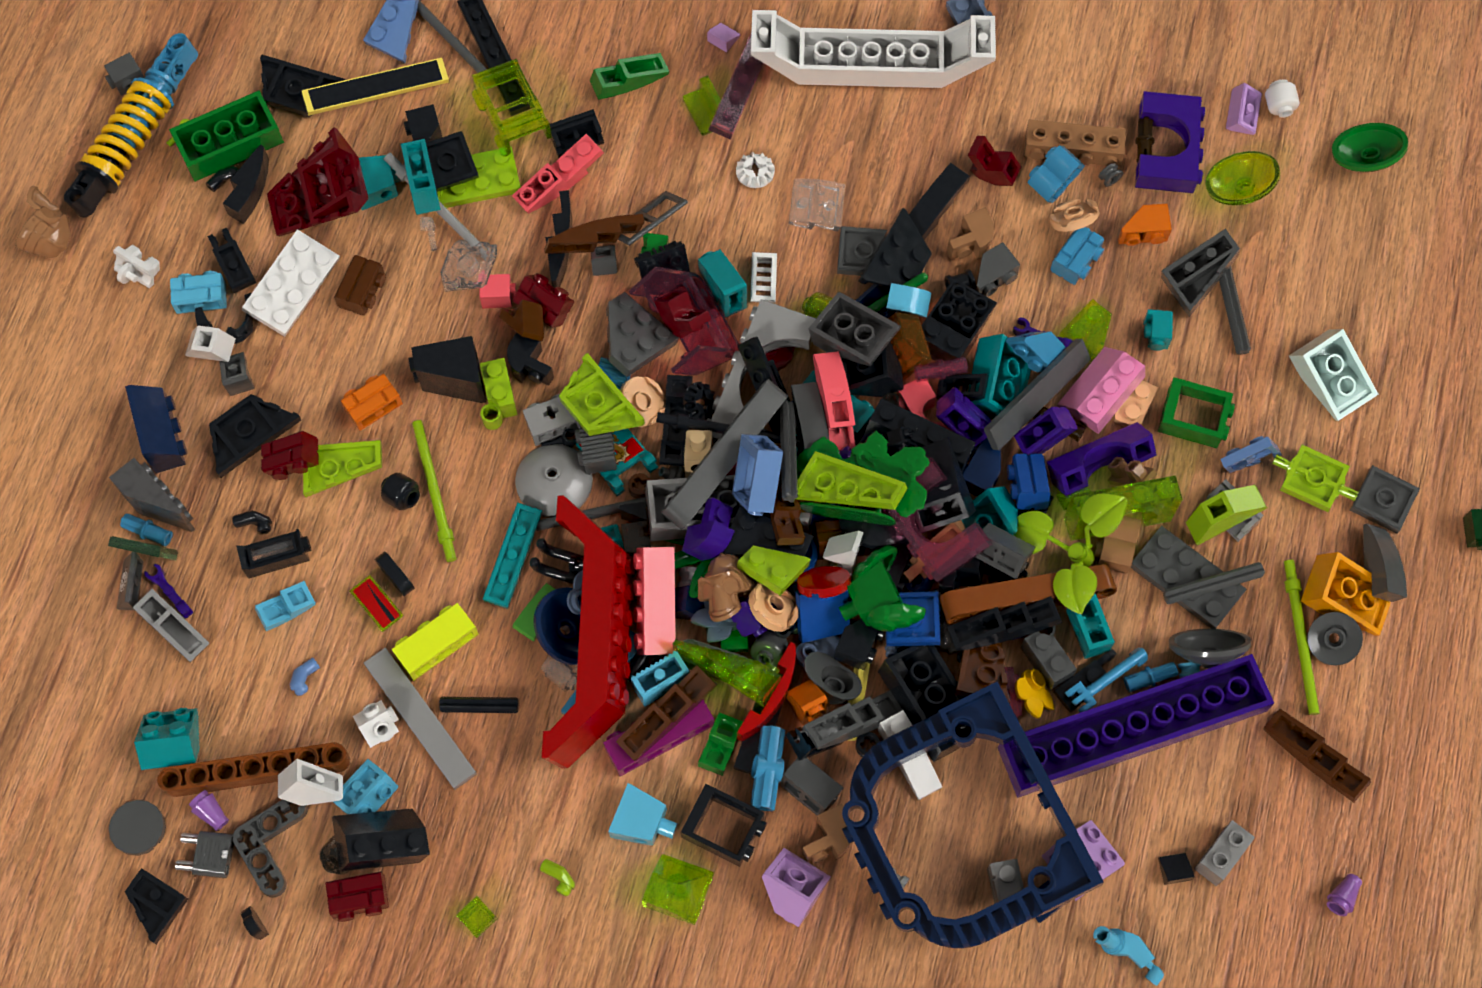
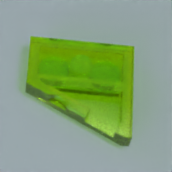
(1091, 326)

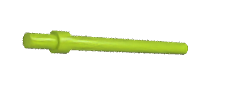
(444, 534)
(1293, 587)

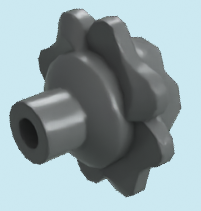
(672, 472)

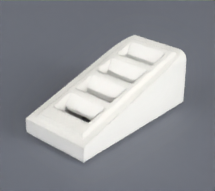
(768, 258)

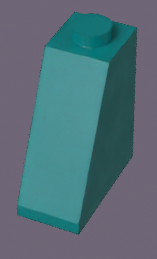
(723, 282)

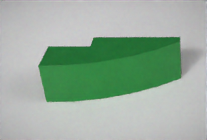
(628, 75)

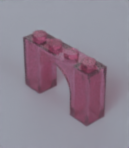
(944, 557)

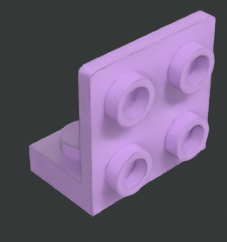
(1098, 847)

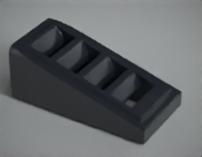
(964, 380)

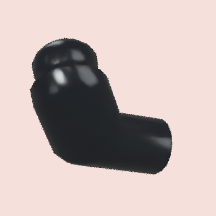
(220, 177)

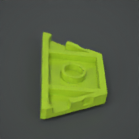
(597, 401)

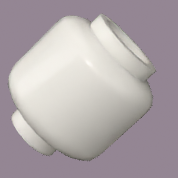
(1282, 98)

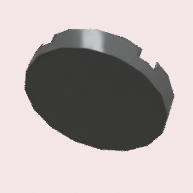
(137, 827)

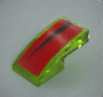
(376, 603)

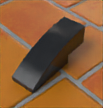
(248, 186)

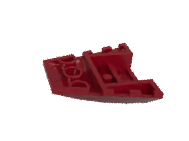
(320, 189)

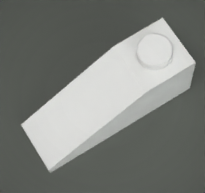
(917, 771)

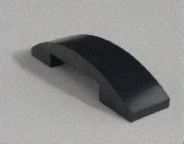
(673, 439)

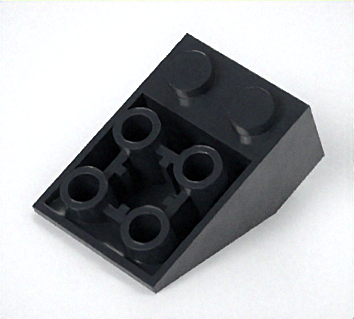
(956, 321)
(951, 498)

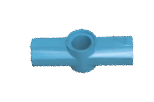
(767, 768)

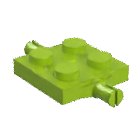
(1315, 478)

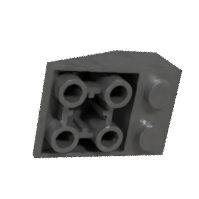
(150, 495)

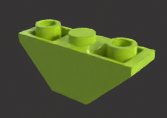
(1224, 512)

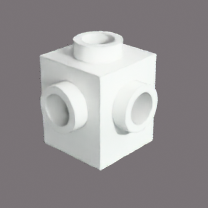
(377, 723)

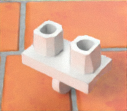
(132, 268)

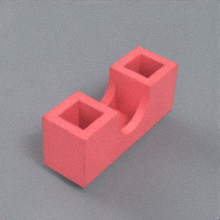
(918, 398)

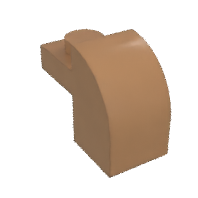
(977, 236)
(834, 840)

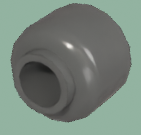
(768, 648)

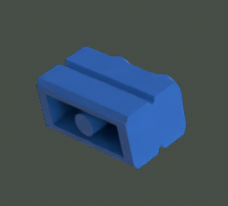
(1029, 481)

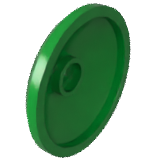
(1370, 147)

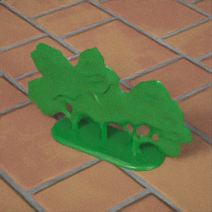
(873, 456)

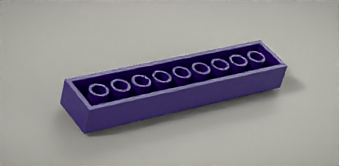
(1141, 723)

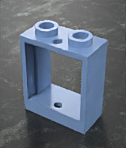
(757, 474)

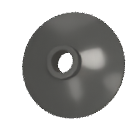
(1345, 648)

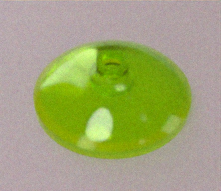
(1243, 178)

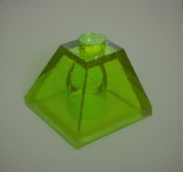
(677, 889)

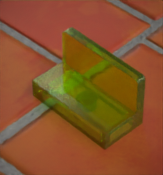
(703, 104)

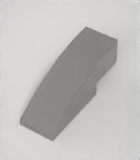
(171, 625)

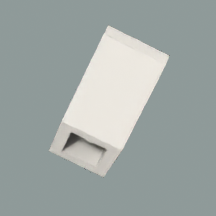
(210, 344)

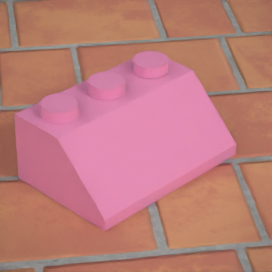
(1103, 388)

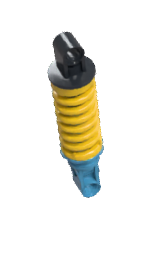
(141, 106)

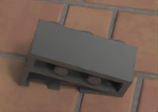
(1200, 270)

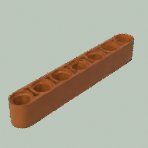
(971, 601)
(241, 766)

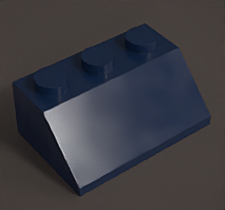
(156, 427)

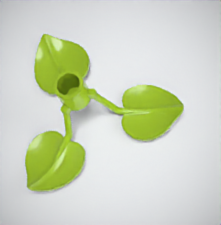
(1075, 585)

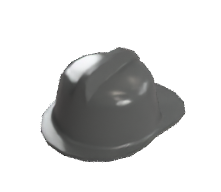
(832, 678)

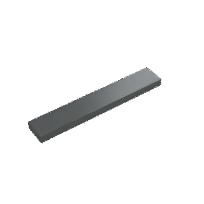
(1037, 394)

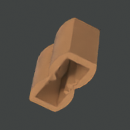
(1119, 547)

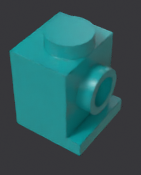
(1158, 329)

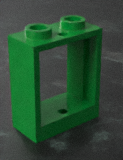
(1191, 432)

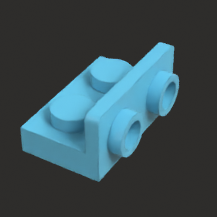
(366, 790)

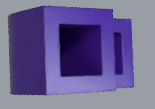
(713, 534)

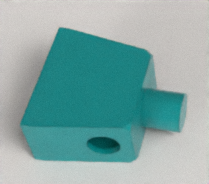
(379, 180)

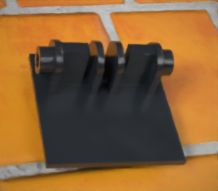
(671, 257)

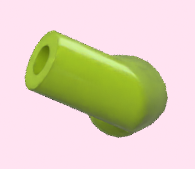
(561, 874)

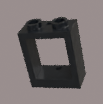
(699, 811)

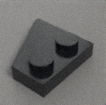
(154, 903)

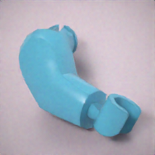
(1128, 944)

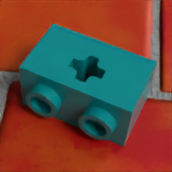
(1091, 629)

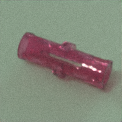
(940, 369)

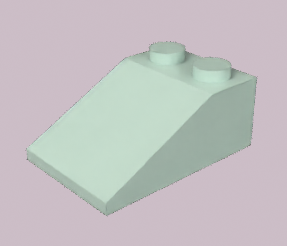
(1334, 373)

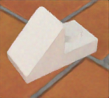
(844, 550)

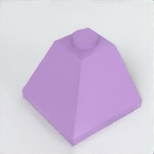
(793, 886)

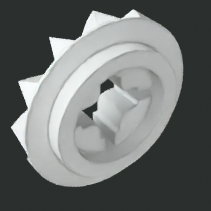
(747, 176)

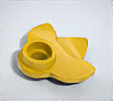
(1032, 691)

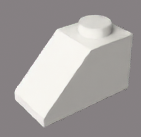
(309, 784)

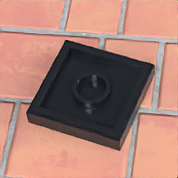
(451, 161)

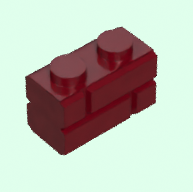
(553, 300)
(289, 455)
(357, 896)

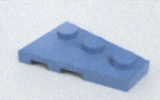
(392, 28)

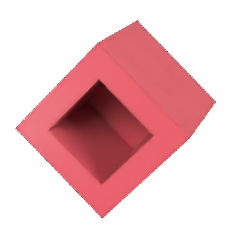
(498, 292)

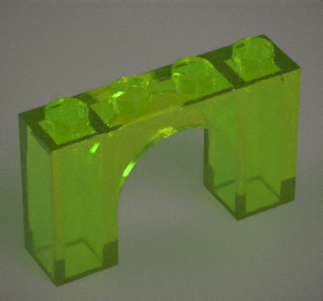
(1155, 498)

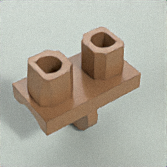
(1129, 473)

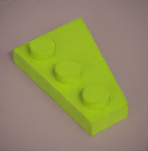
(342, 463)

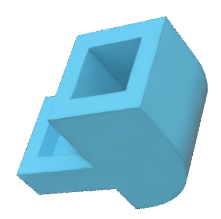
(908, 300)

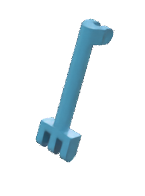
(1136, 657)

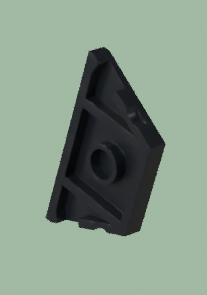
(284, 83)
(899, 255)
(245, 428)

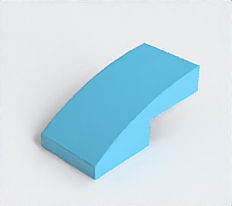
(285, 607)

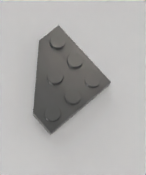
(634, 335)

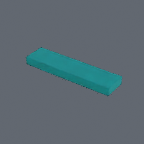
(512, 555)

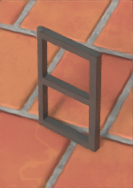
(654, 221)

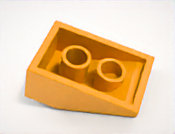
(1346, 588)

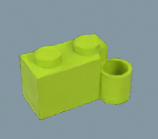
(498, 393)

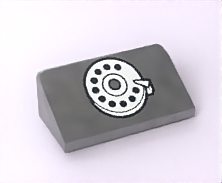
(130, 582)

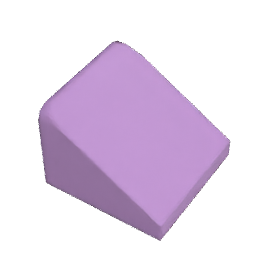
(722, 36)

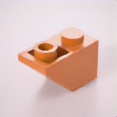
(1148, 225)
(807, 701)

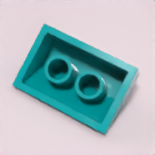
(1006, 374)

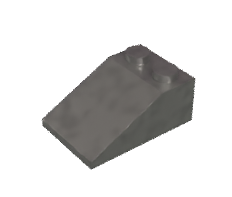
(852, 330)

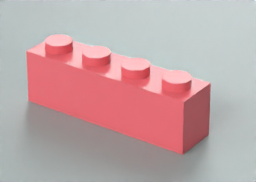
(654, 600)

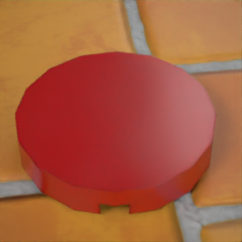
(824, 581)

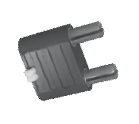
(211, 854)

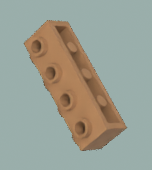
(1085, 142)

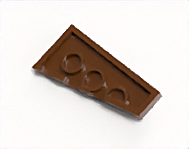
(980, 669)

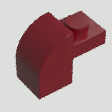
(993, 166)
(679, 315)

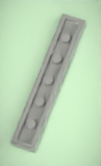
(420, 718)

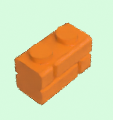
(371, 401)

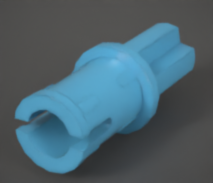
(146, 529)
(1149, 676)

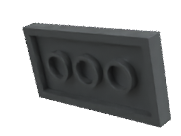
(1171, 562)

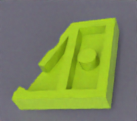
(772, 567)

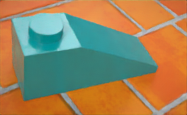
(420, 176)

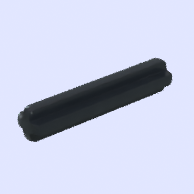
(479, 704)

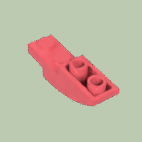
(559, 176)
(835, 398)

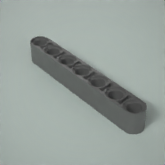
(723, 455)

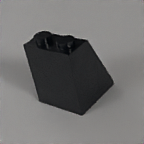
(449, 369)

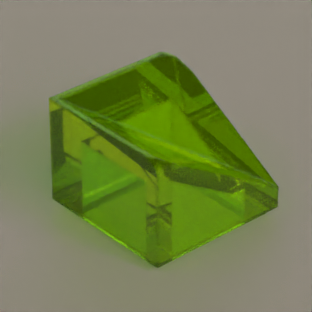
(476, 917)

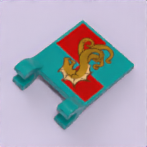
(628, 453)

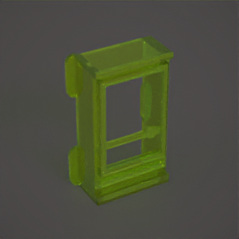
(519, 124)

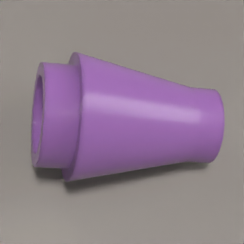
(207, 808)
(1343, 897)

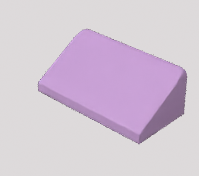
(1244, 109)

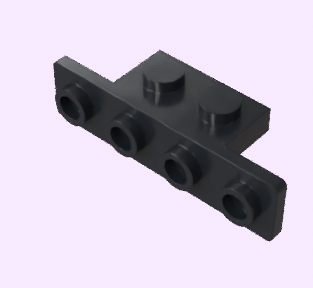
(760, 370)

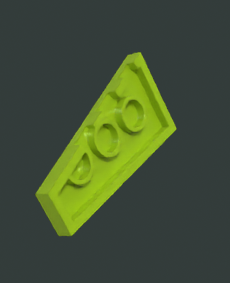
(844, 483)

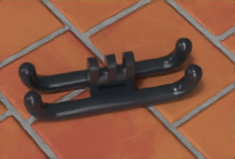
(575, 562)

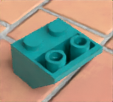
(168, 738)

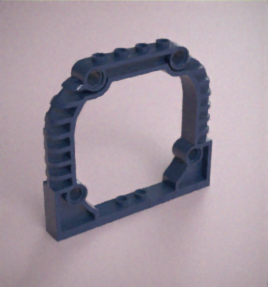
(988, 718)

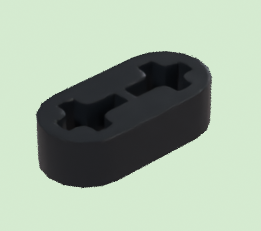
(394, 573)

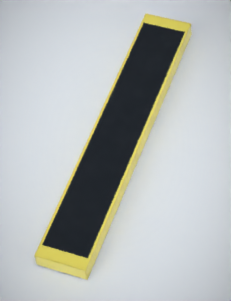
(375, 86)

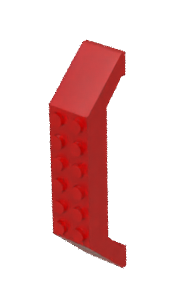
(602, 641)

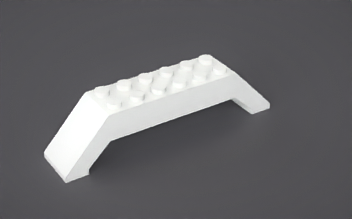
(872, 55)

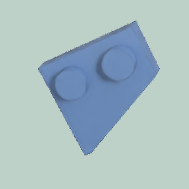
(1250, 455)

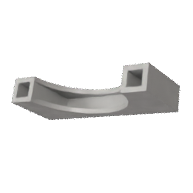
(776, 329)

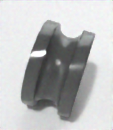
(1110, 174)

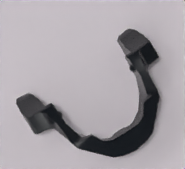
(240, 333)

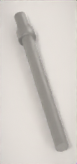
(444, 212)

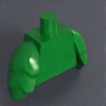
(876, 595)

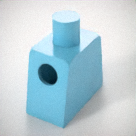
(640, 818)

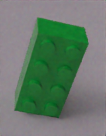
(226, 135)

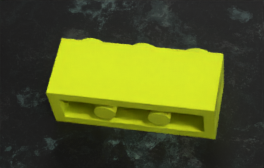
(435, 641)

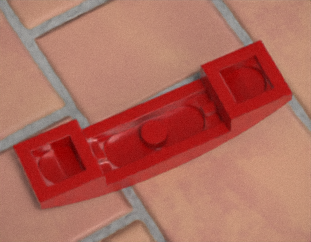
(754, 721)

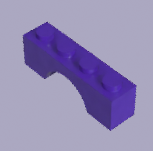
(1073, 469)

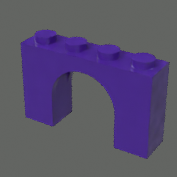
(1184, 117)

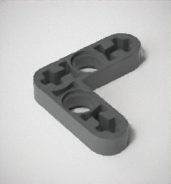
(261, 836)

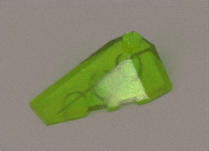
(743, 674)

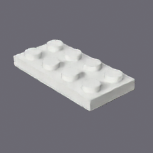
(290, 283)

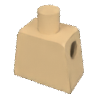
(696, 447)

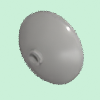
(540, 490)

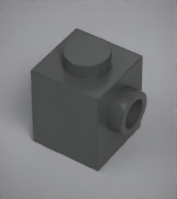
(122, 72)

